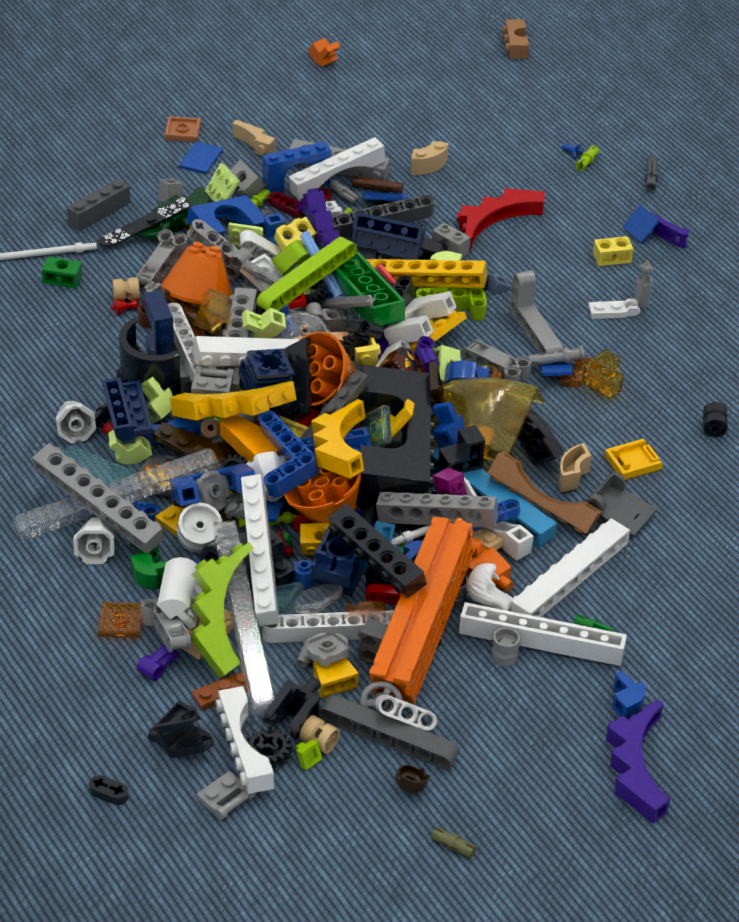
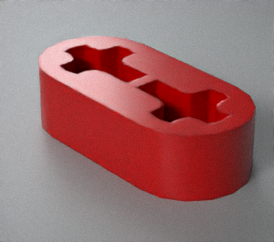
(382, 593)

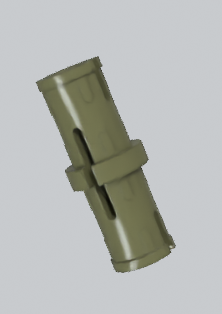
(453, 842)

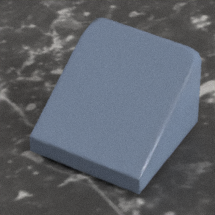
(498, 284)

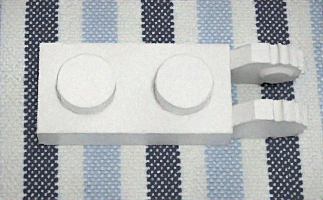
(613, 309)

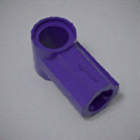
(425, 352)
(154, 665)

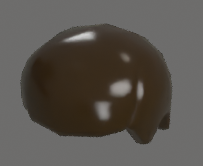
(411, 779)

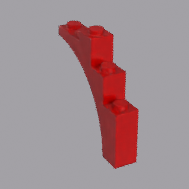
(511, 204)

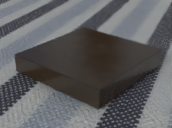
(436, 383)

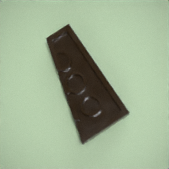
(186, 442)

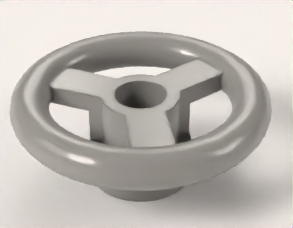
(388, 688)

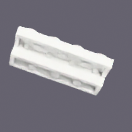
(178, 590)

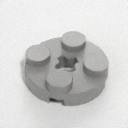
(205, 487)
(234, 506)
(327, 648)

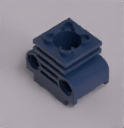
(265, 369)
(336, 564)

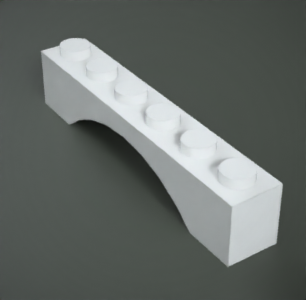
(365, 154)
(516, 538)
(254, 767)

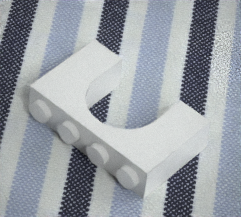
(417, 317)

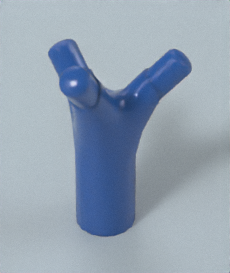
(573, 149)

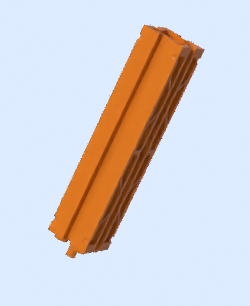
(421, 619)

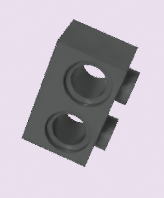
(370, 639)

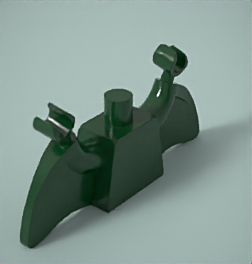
(178, 221)

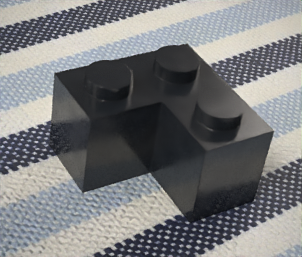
(466, 454)

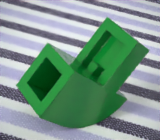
(145, 571)

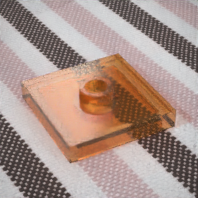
(120, 620)

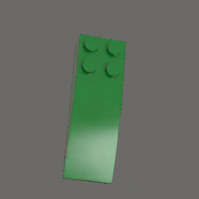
(360, 278)

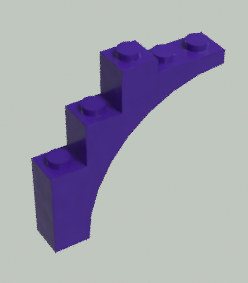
(315, 210)
(634, 781)

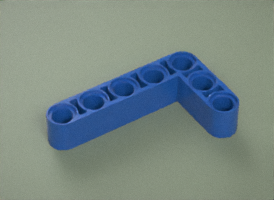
(300, 463)

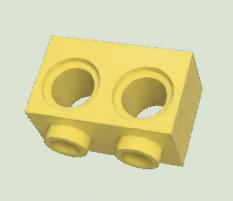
(292, 231)
(613, 251)

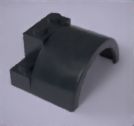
(141, 366)
(282, 569)

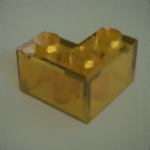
(213, 311)
(603, 374)

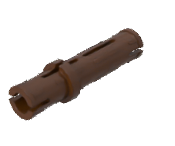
(375, 184)

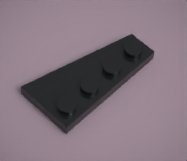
(299, 359)

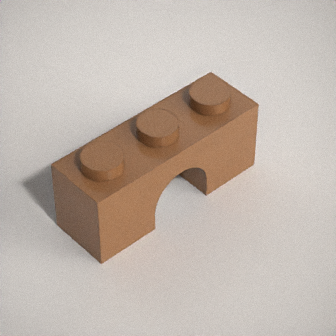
(514, 39)

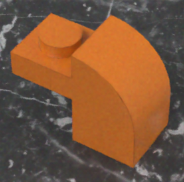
(322, 52)

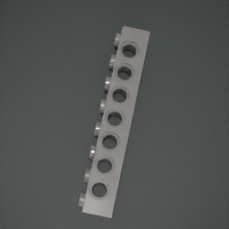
(242, 300)
(58, 467)

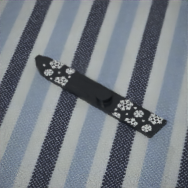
(145, 222)

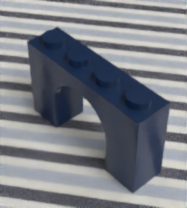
(161, 322)

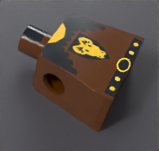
(400, 359)

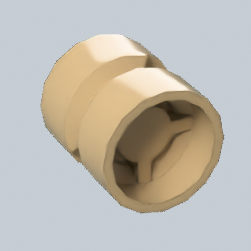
(126, 289)
(325, 735)

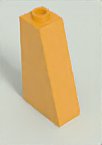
(246, 437)

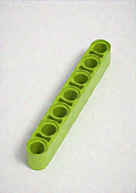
(307, 274)

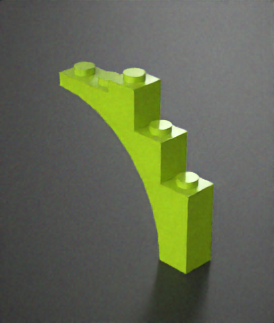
(212, 638)

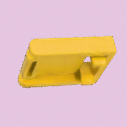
(635, 457)

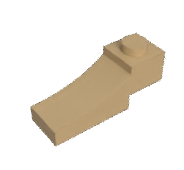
(254, 137)

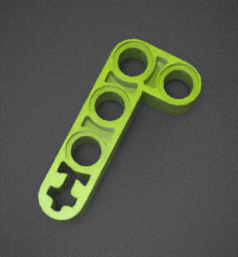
(291, 256)
(464, 298)

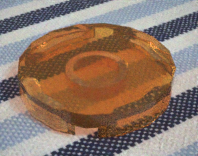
(366, 606)

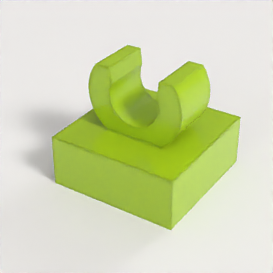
(308, 754)

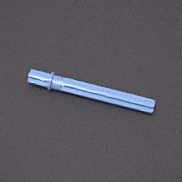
(329, 279)

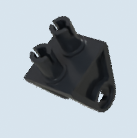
(294, 701)
(179, 733)

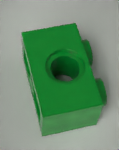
(62, 272)

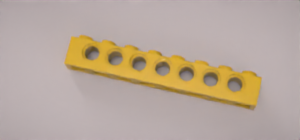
(437, 272)

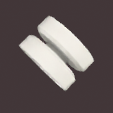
(196, 526)

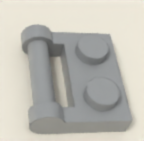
(210, 385)
(221, 791)

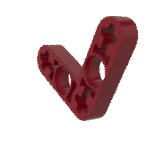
(281, 201)

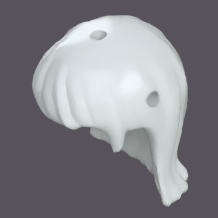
(483, 590)

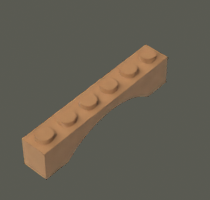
(510, 471)

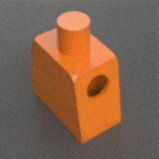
(503, 569)

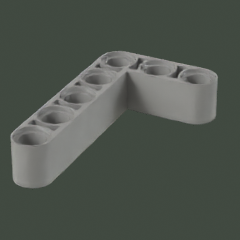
(528, 316)

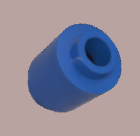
(302, 573)

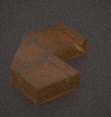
(575, 379)

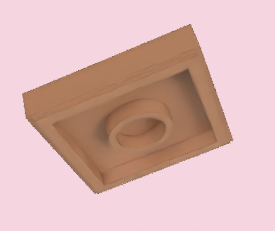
(182, 129)

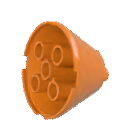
(197, 272)
(328, 366)
(324, 495)

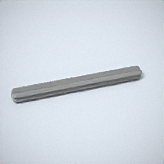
(347, 302)

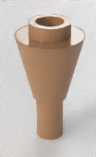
(210, 427)

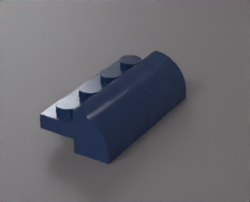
(388, 236)
(127, 409)

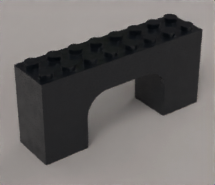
(408, 466)

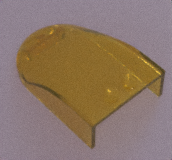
(494, 407)

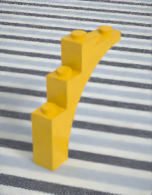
(228, 404)
(329, 442)

